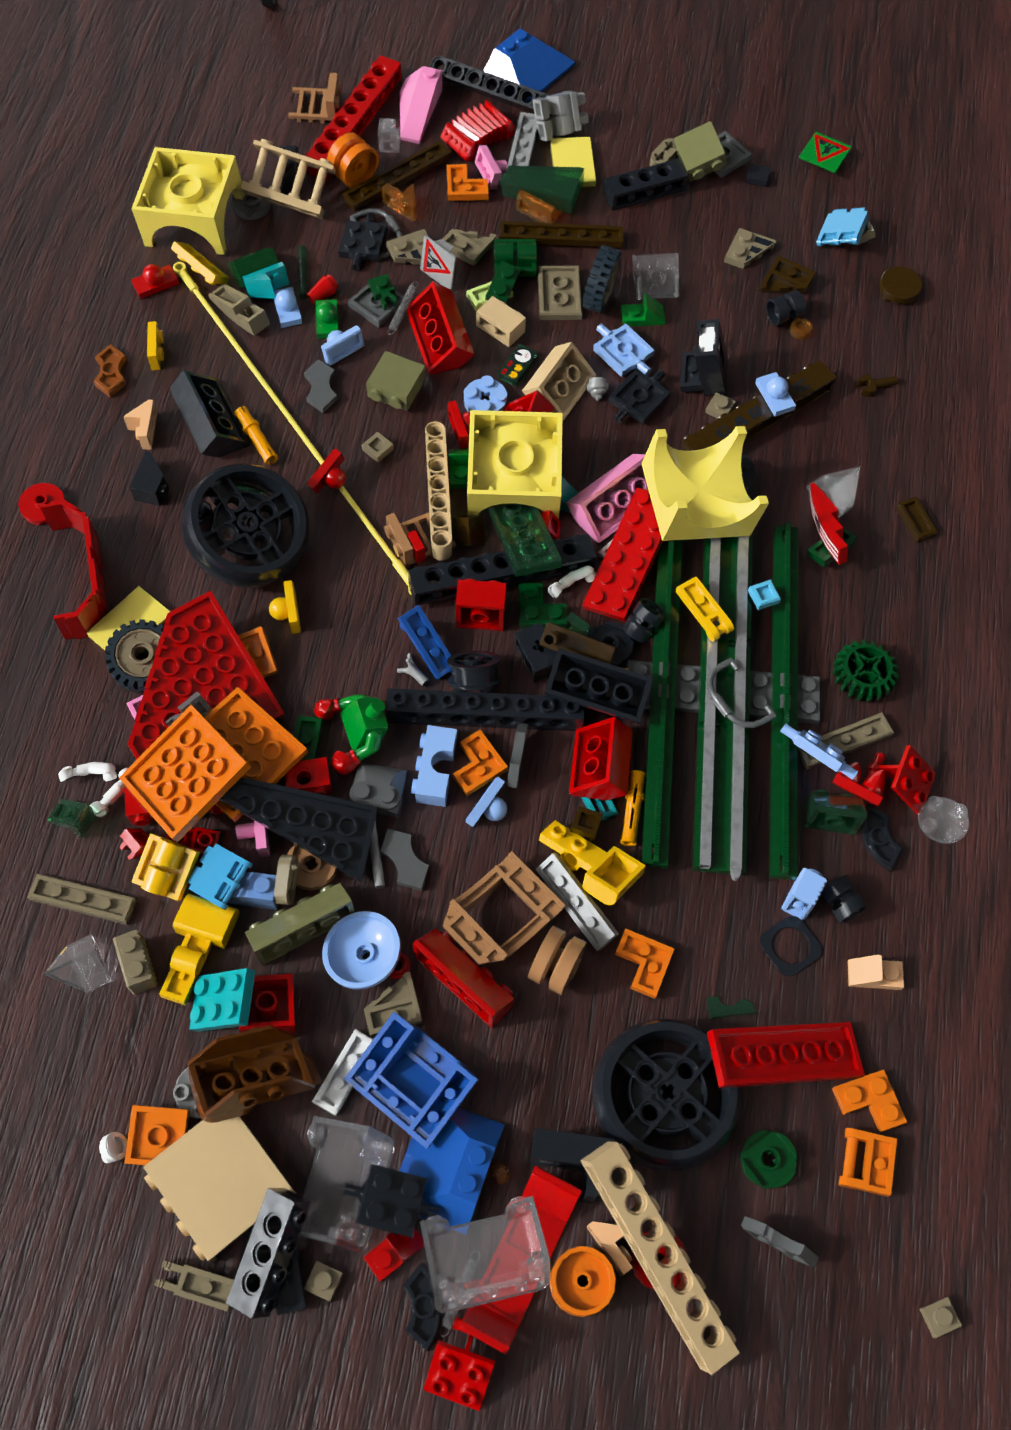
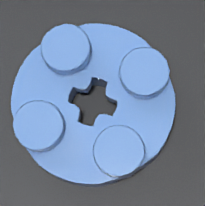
(485, 387)

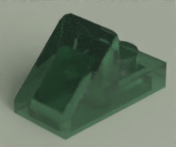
(73, 815)

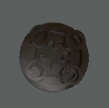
(900, 285)

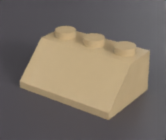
(562, 378)

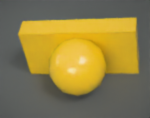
(287, 607)

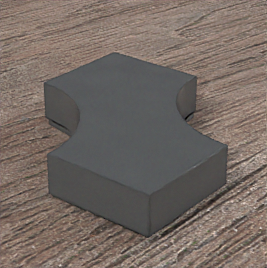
(320, 378)
(517, 755)
(410, 869)
(780, 1242)

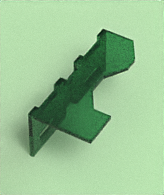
(719, 1010)

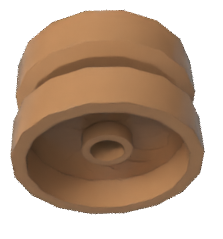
(560, 961)

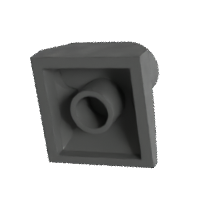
(379, 787)

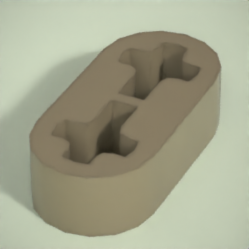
(660, 152)
(286, 879)

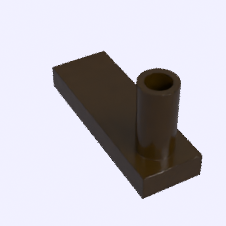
(564, 638)

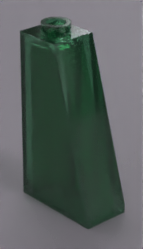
(550, 184)

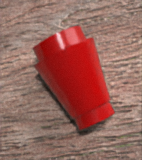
(323, 289)

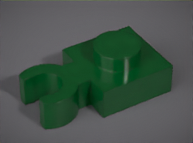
(383, 289)

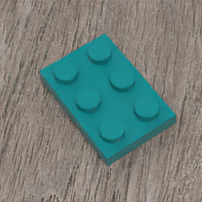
(222, 1000)

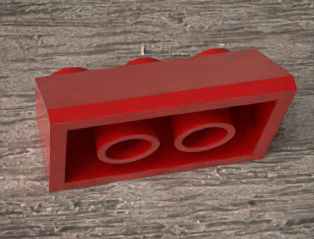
(601, 760)

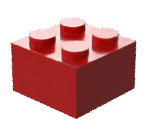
(480, 605)
(272, 1003)

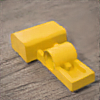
(607, 873)
(202, 926)

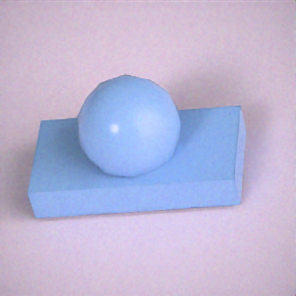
(287, 307)
(342, 344)
(775, 392)
(492, 807)

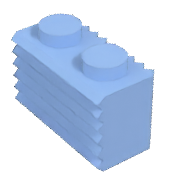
(804, 893)

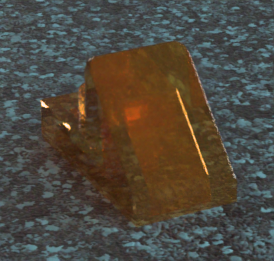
(400, 201)

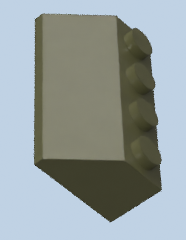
(299, 924)

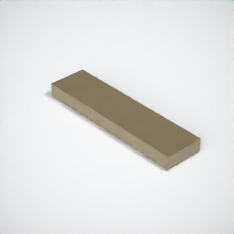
(852, 737)
(82, 899)

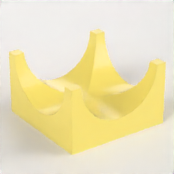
(187, 192)
(514, 460)
(700, 490)

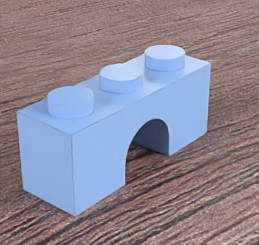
(437, 745)

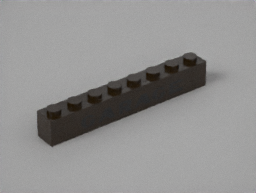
(756, 416)

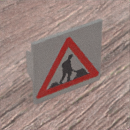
(438, 261)

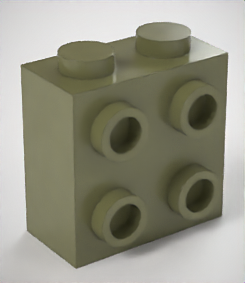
(700, 151)
(396, 381)

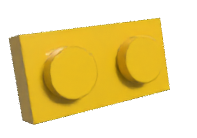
(154, 350)

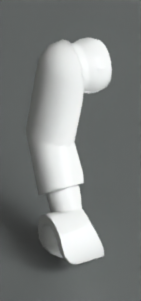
(586, 571)
(106, 769)
(100, 807)

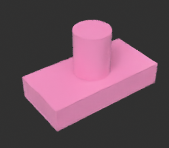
(488, 167)
(256, 831)

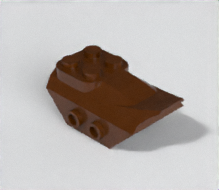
(248, 1071)

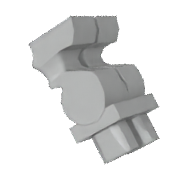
(567, 114)

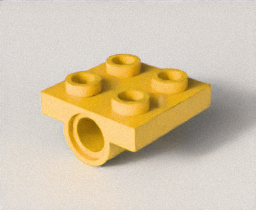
(165, 867)

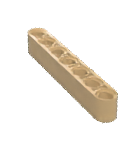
(438, 491)

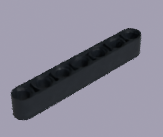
(485, 81)

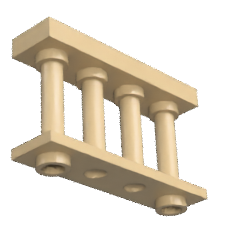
(273, 194)

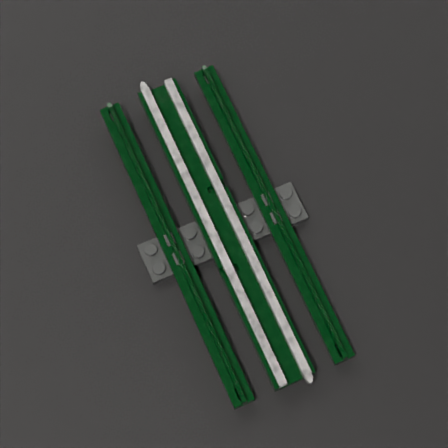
(721, 744)

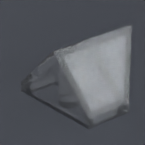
(839, 488)
(80, 966)

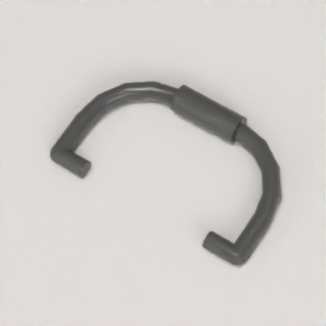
(389, 219)
(722, 705)

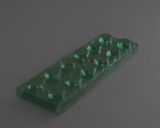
(525, 538)

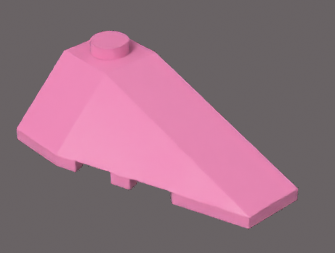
(418, 101)

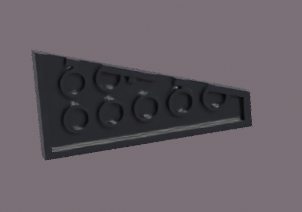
(318, 823)

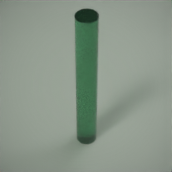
(302, 263)

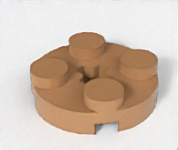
(312, 879)

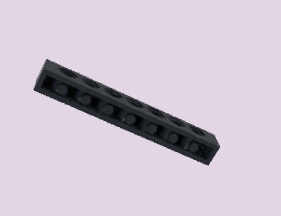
(446, 588)
(482, 710)

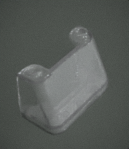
(341, 1157)
(486, 1257)

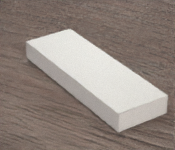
(334, 1088)

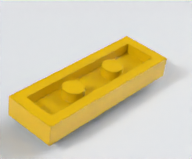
(199, 263)

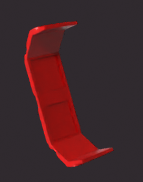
(76, 624)
(499, 1320)

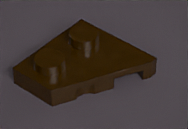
(786, 277)

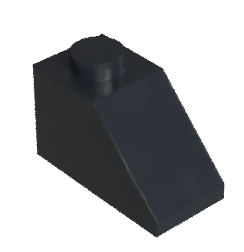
(149, 482)

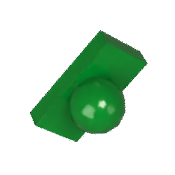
(326, 317)

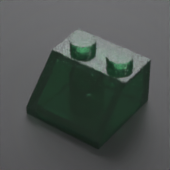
(834, 812)

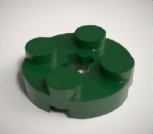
(770, 1143)

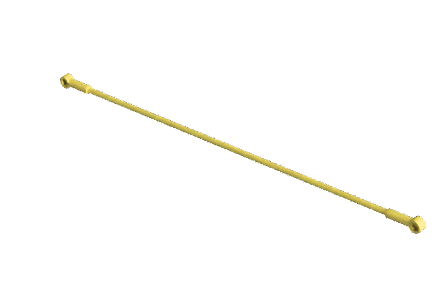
(398, 565)

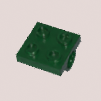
(517, 253)

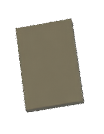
(559, 293)

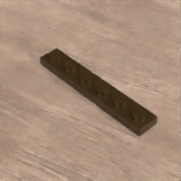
(397, 175)
(563, 233)

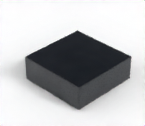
(758, 175)

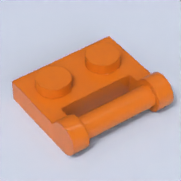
(877, 1164)

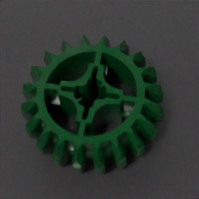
(863, 658)

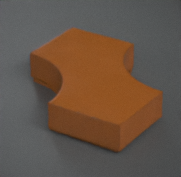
(109, 378)

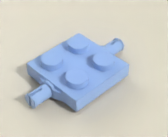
(623, 350)
(811, 743)

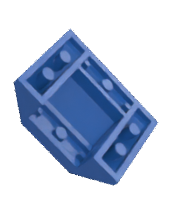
(528, 62)
(412, 1079)
(455, 1164)

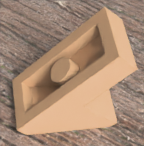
(143, 421)
(875, 973)
(606, 1236)

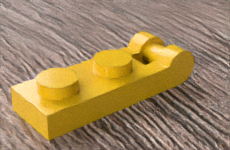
(704, 608)

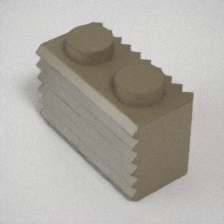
(135, 962)

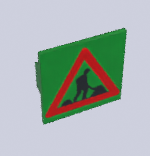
(825, 152)

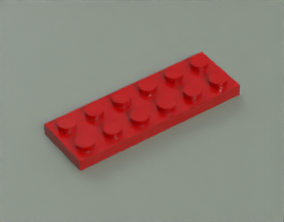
(626, 560)
(784, 1054)

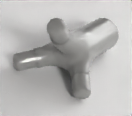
(414, 671)

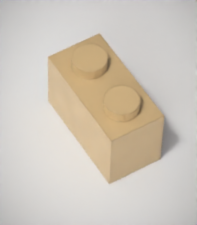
(500, 321)

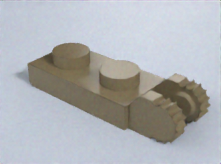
(198, 1285)

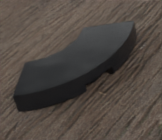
(877, 838)
(424, 1316)

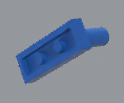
(426, 641)

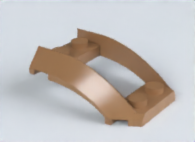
(526, 886)

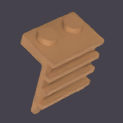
(329, 105)
(398, 533)

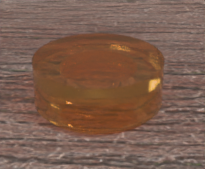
(801, 328)

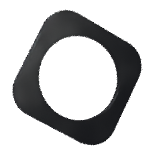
(790, 969)

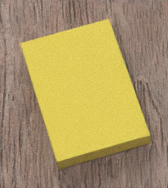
(574, 153)
(134, 607)

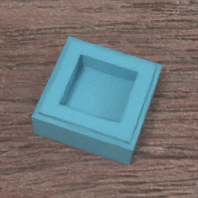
(764, 594)

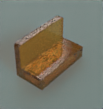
(536, 208)

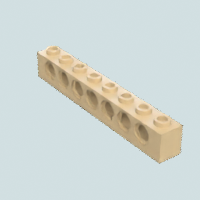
(719, 1346)

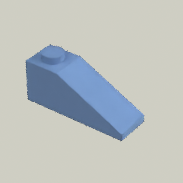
(255, 891)

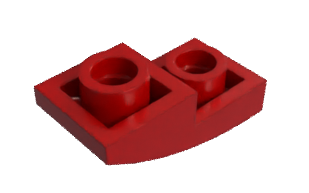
(199, 839)

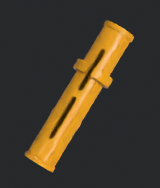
(252, 429)
(636, 781)

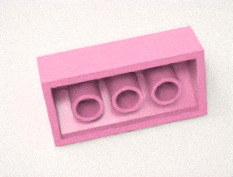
(605, 501)

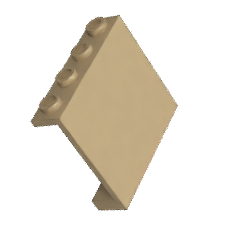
(214, 1183)

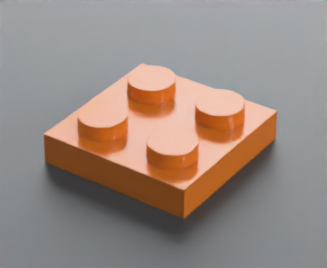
(153, 1131)

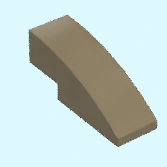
(240, 309)

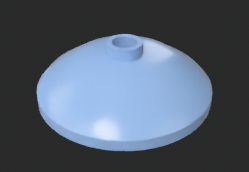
(351, 939)

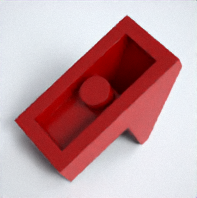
(393, 1253)

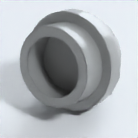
(597, 387)

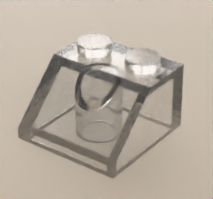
(656, 275)

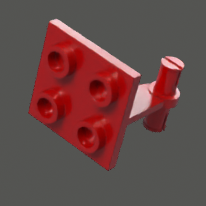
(911, 777)
(459, 1373)

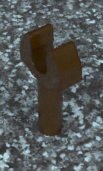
(873, 384)

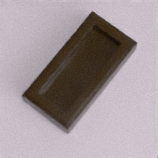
(916, 519)

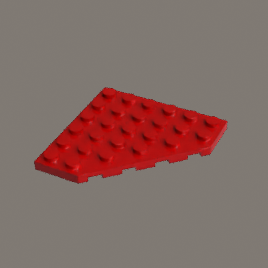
(196, 655)

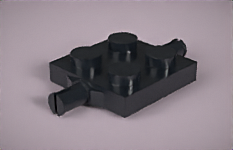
(363, 240)
(639, 396)
(390, 1200)

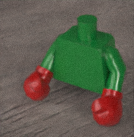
(364, 726)

